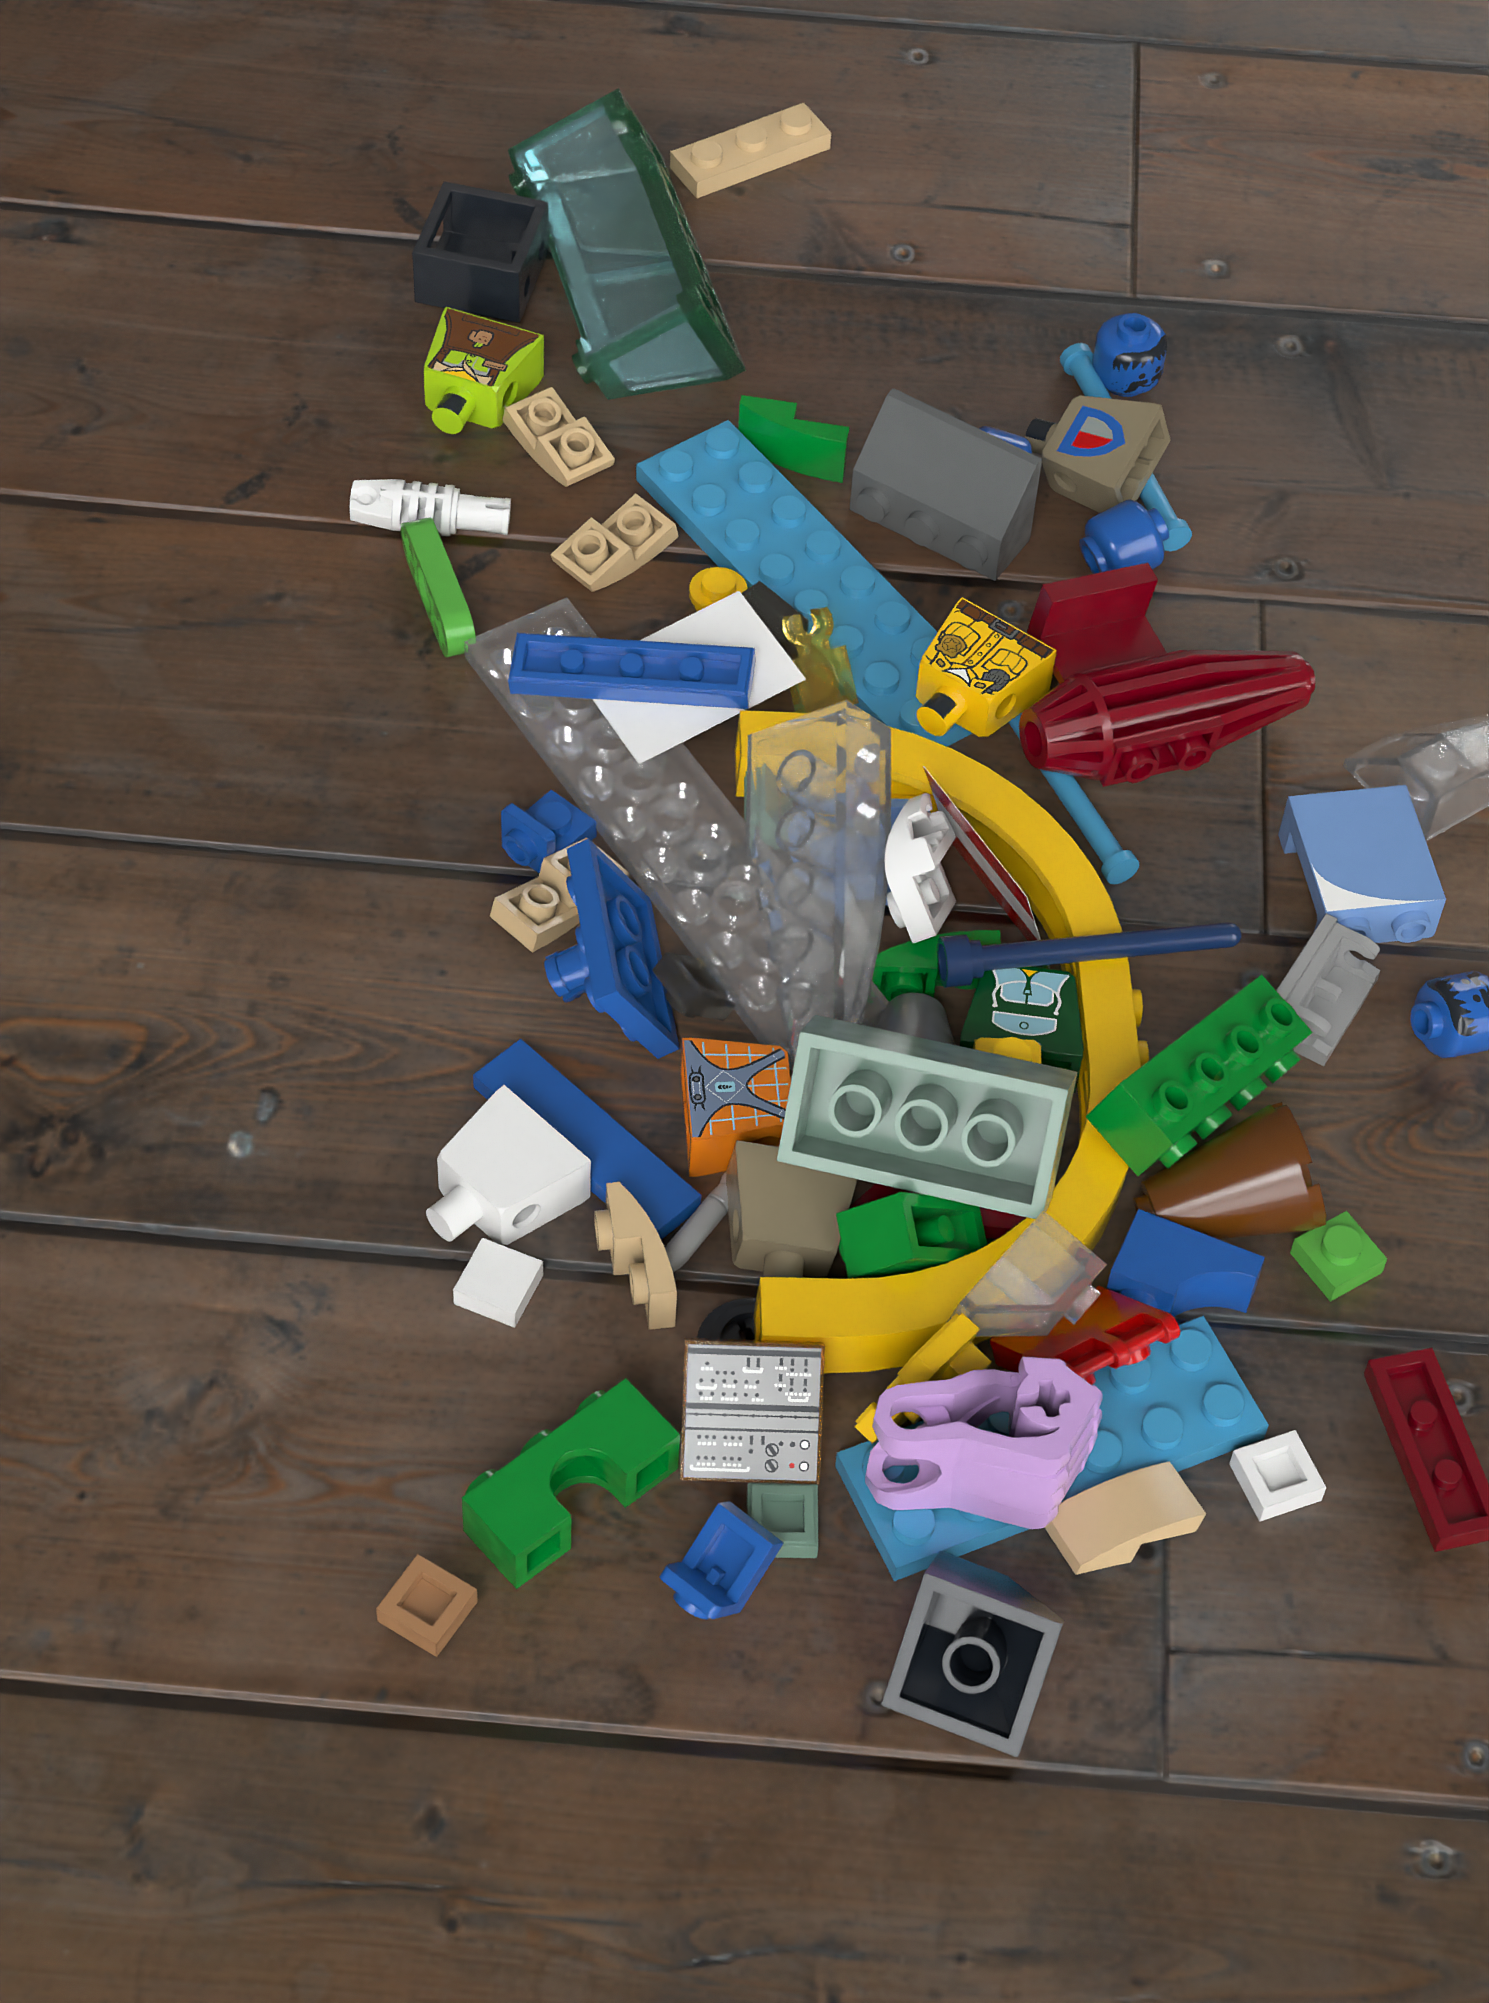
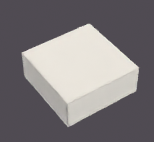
(498, 1282)
(1277, 1475)

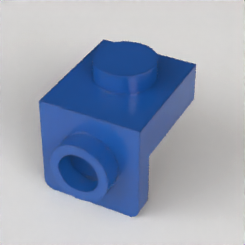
(722, 1564)

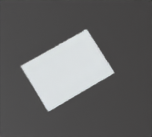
(657, 727)

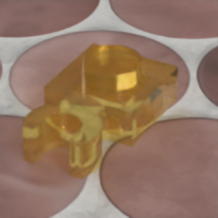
(824, 667)

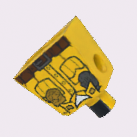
(980, 673)

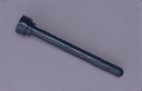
(966, 959)

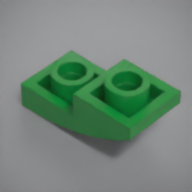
(793, 443)
(915, 965)

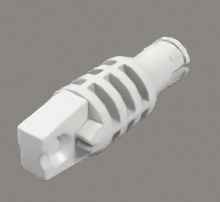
(394, 502)

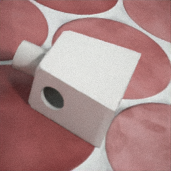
(507, 1173)

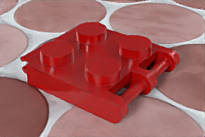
(1109, 1334)

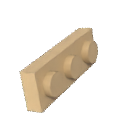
(750, 150)

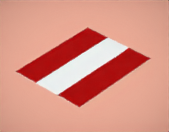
(986, 865)

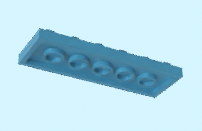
(1171, 1407)

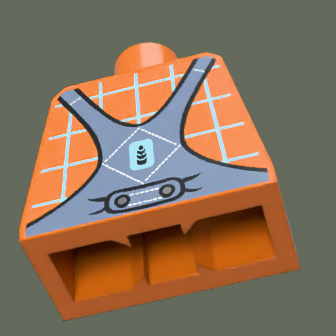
(730, 1096)

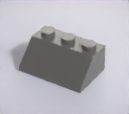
(946, 485)

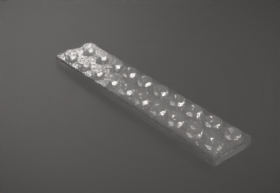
(660, 822)

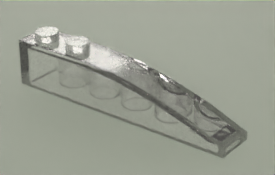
(819, 850)

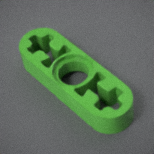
(437, 585)

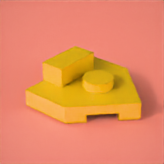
(940, 1358)

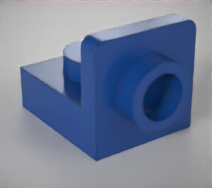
(543, 829)

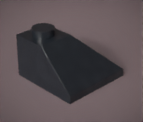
(973, 1654)

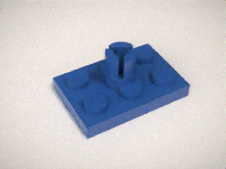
(614, 952)

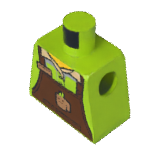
(479, 370)

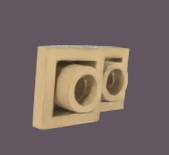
(555, 440)
(619, 546)
(542, 907)
(637, 1252)
(1117, 1516)

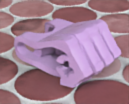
(979, 1471)

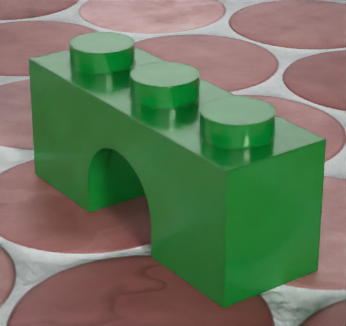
(608, 1442)

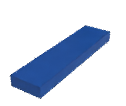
(632, 670)
(609, 1146)

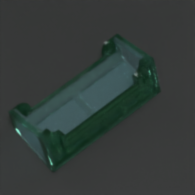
(625, 254)

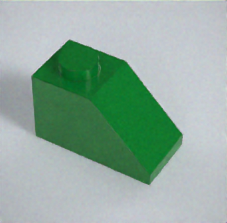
(907, 1234)

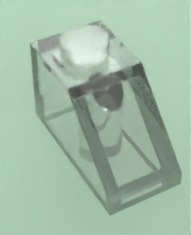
(1034, 1284)

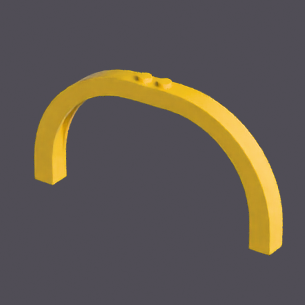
(889, 1318)

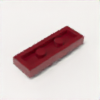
(1431, 1447)

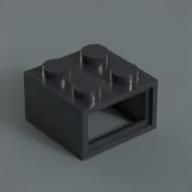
(486, 253)

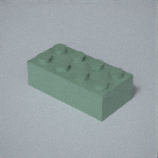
(926, 1116)

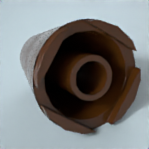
(1241, 1181)

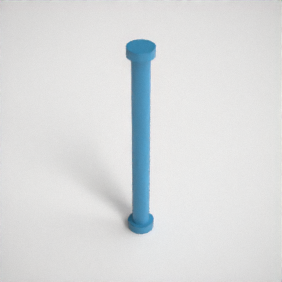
(1078, 362)
(1117, 863)

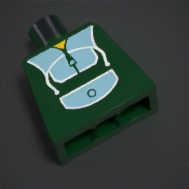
(1029, 1006)

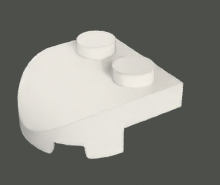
(913, 869)

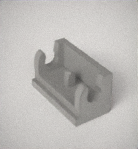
(1329, 985)

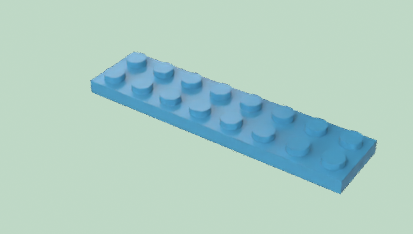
(771, 534)

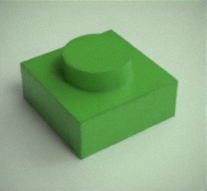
(1338, 1256)

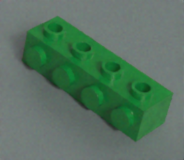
(1199, 1075)

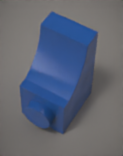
(1182, 1268)

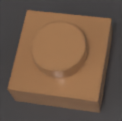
(427, 1605)

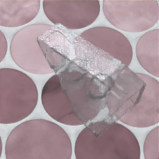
(1439, 765)

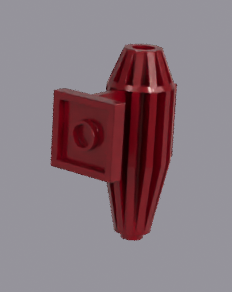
(1131, 705)

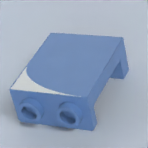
(1366, 861)

